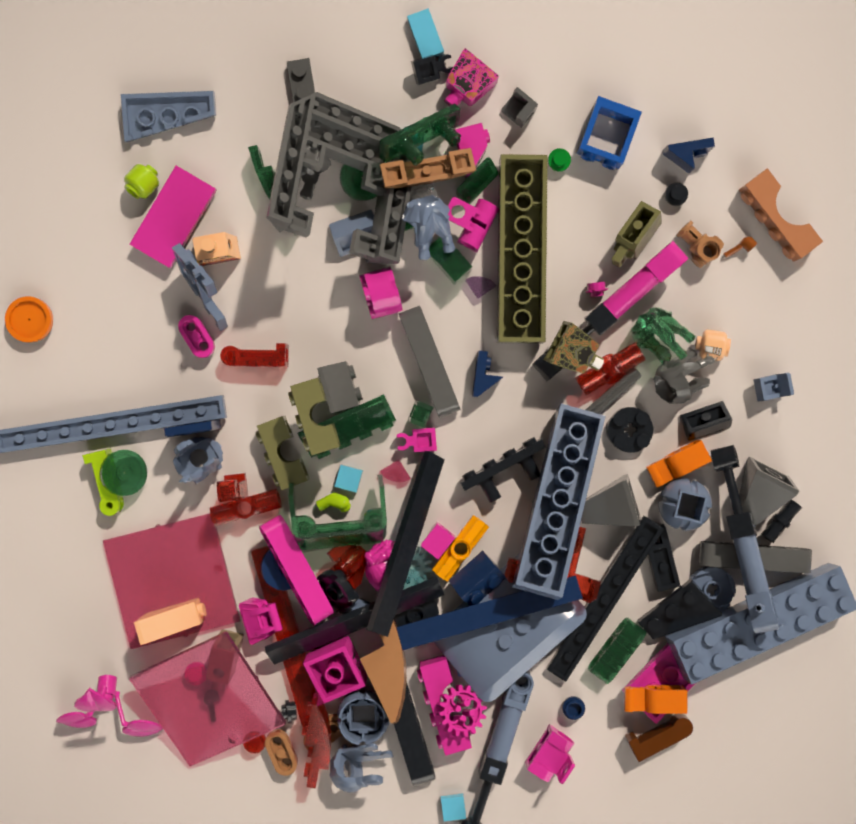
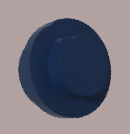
(573, 708)

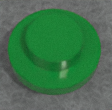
(559, 160)

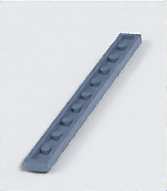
(112, 423)

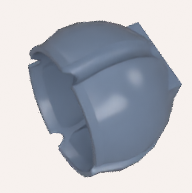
(671, 499)
(361, 731)

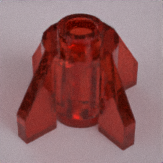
(349, 560)

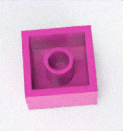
(335, 669)

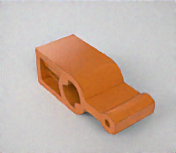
(679, 463)
(656, 699)

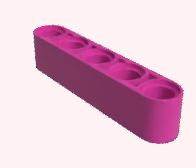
(296, 570)

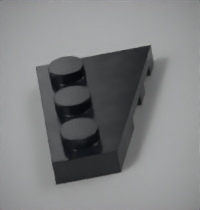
(678, 611)

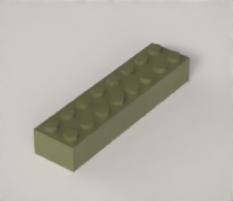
(522, 249)

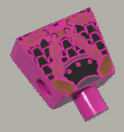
(469, 80)

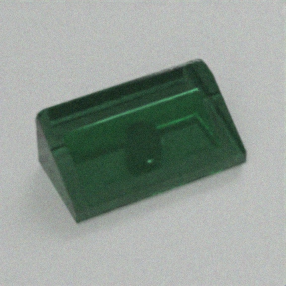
(477, 181)

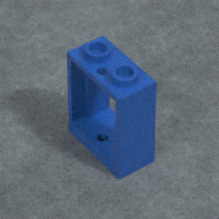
(615, 111)

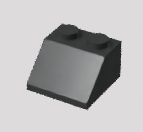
(339, 386)

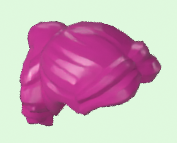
(377, 561)

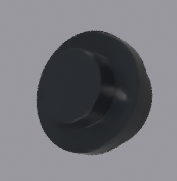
(676, 194)
(289, 711)

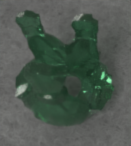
(660, 323)

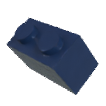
(477, 579)

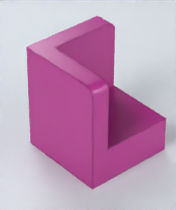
(437, 540)

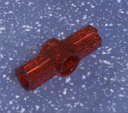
(612, 369)
(232, 511)

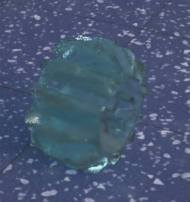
(419, 571)

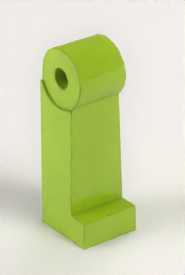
(110, 503)

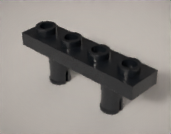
(522, 456)

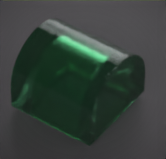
(420, 414)

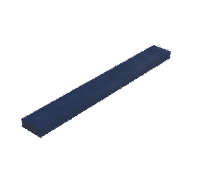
(482, 615)

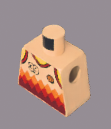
(215, 248)

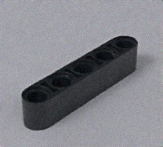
(413, 743)

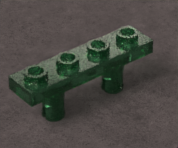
(410, 137)

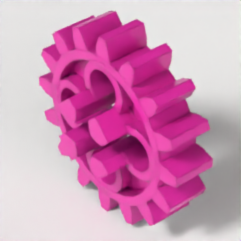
(458, 724)

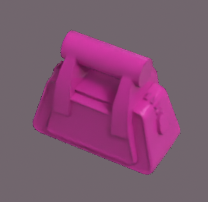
(259, 619)

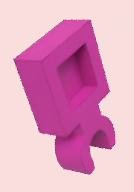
(422, 440)

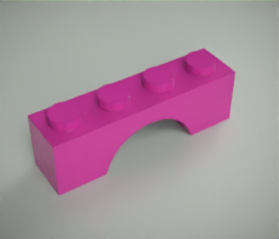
(436, 677)

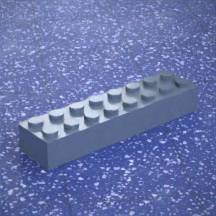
(559, 502)
(730, 639)

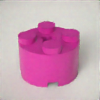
(381, 292)

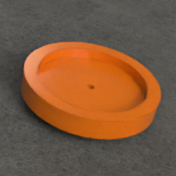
(18, 317)

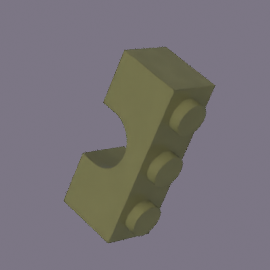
(306, 397)
(272, 435)

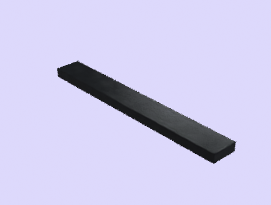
(405, 544)
(609, 593)
(348, 623)

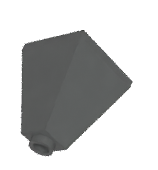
(764, 490)
(612, 505)

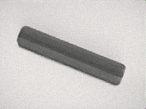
(615, 391)

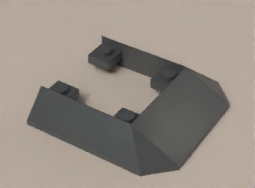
(332, 129)

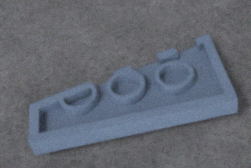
(158, 112)

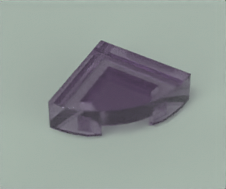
(480, 285)

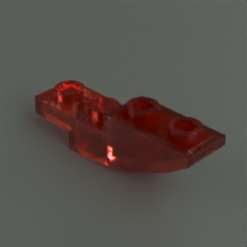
(317, 738)

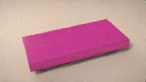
(173, 216)

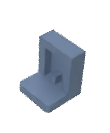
(773, 386)

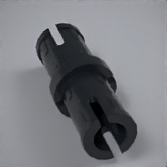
(781, 521)

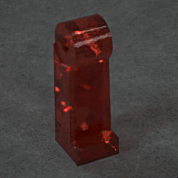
(256, 358)
(232, 488)

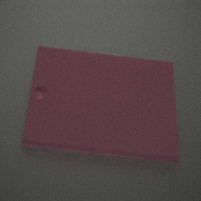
(169, 568)
(207, 699)

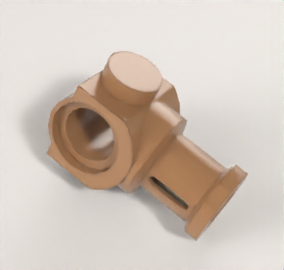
(698, 242)

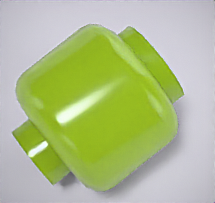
(141, 181)

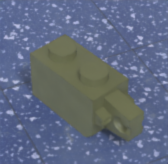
(636, 233)

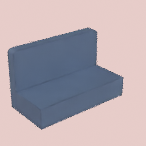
(343, 230)

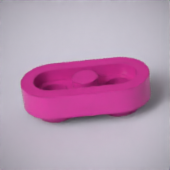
(196, 337)

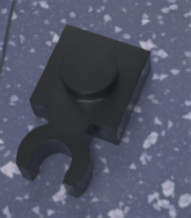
(427, 68)

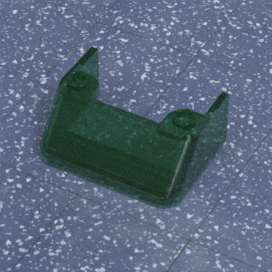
(329, 535)

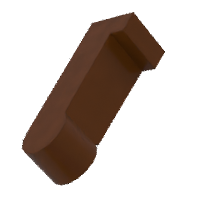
(660, 737)

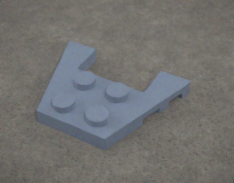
(199, 282)

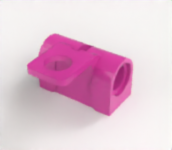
(475, 222)
(551, 756)

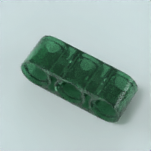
(617, 650)

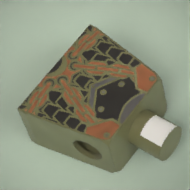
(573, 350)

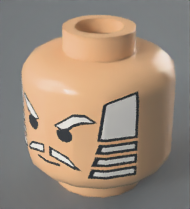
(713, 344)

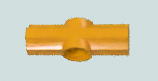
(452, 560)

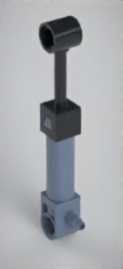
(744, 534)
(495, 757)

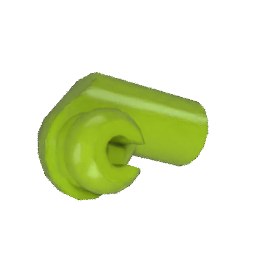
(336, 500)

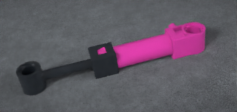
(624, 298)

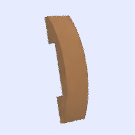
(430, 170)

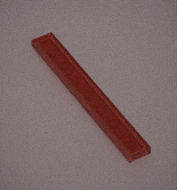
(298, 677)

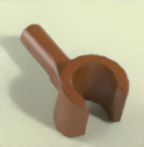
(747, 243)

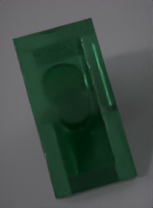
(451, 264)

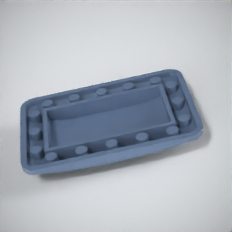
(503, 652)

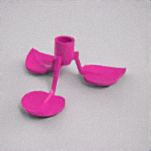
(103, 701)

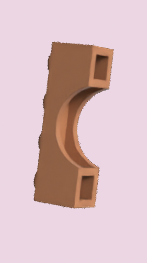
(761, 196)

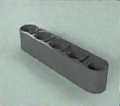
(429, 361)
(773, 557)

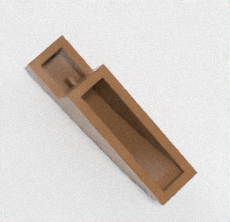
(388, 673)

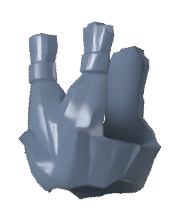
(429, 216)
(187, 469)
(353, 758)

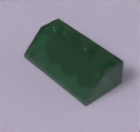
(359, 422)

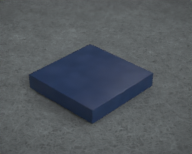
(192, 428)

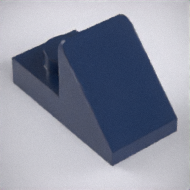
(683, 152)
(481, 381)

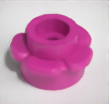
(596, 289)

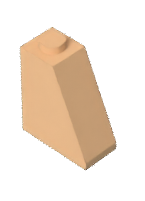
(169, 620)

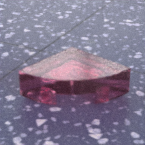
(395, 472)

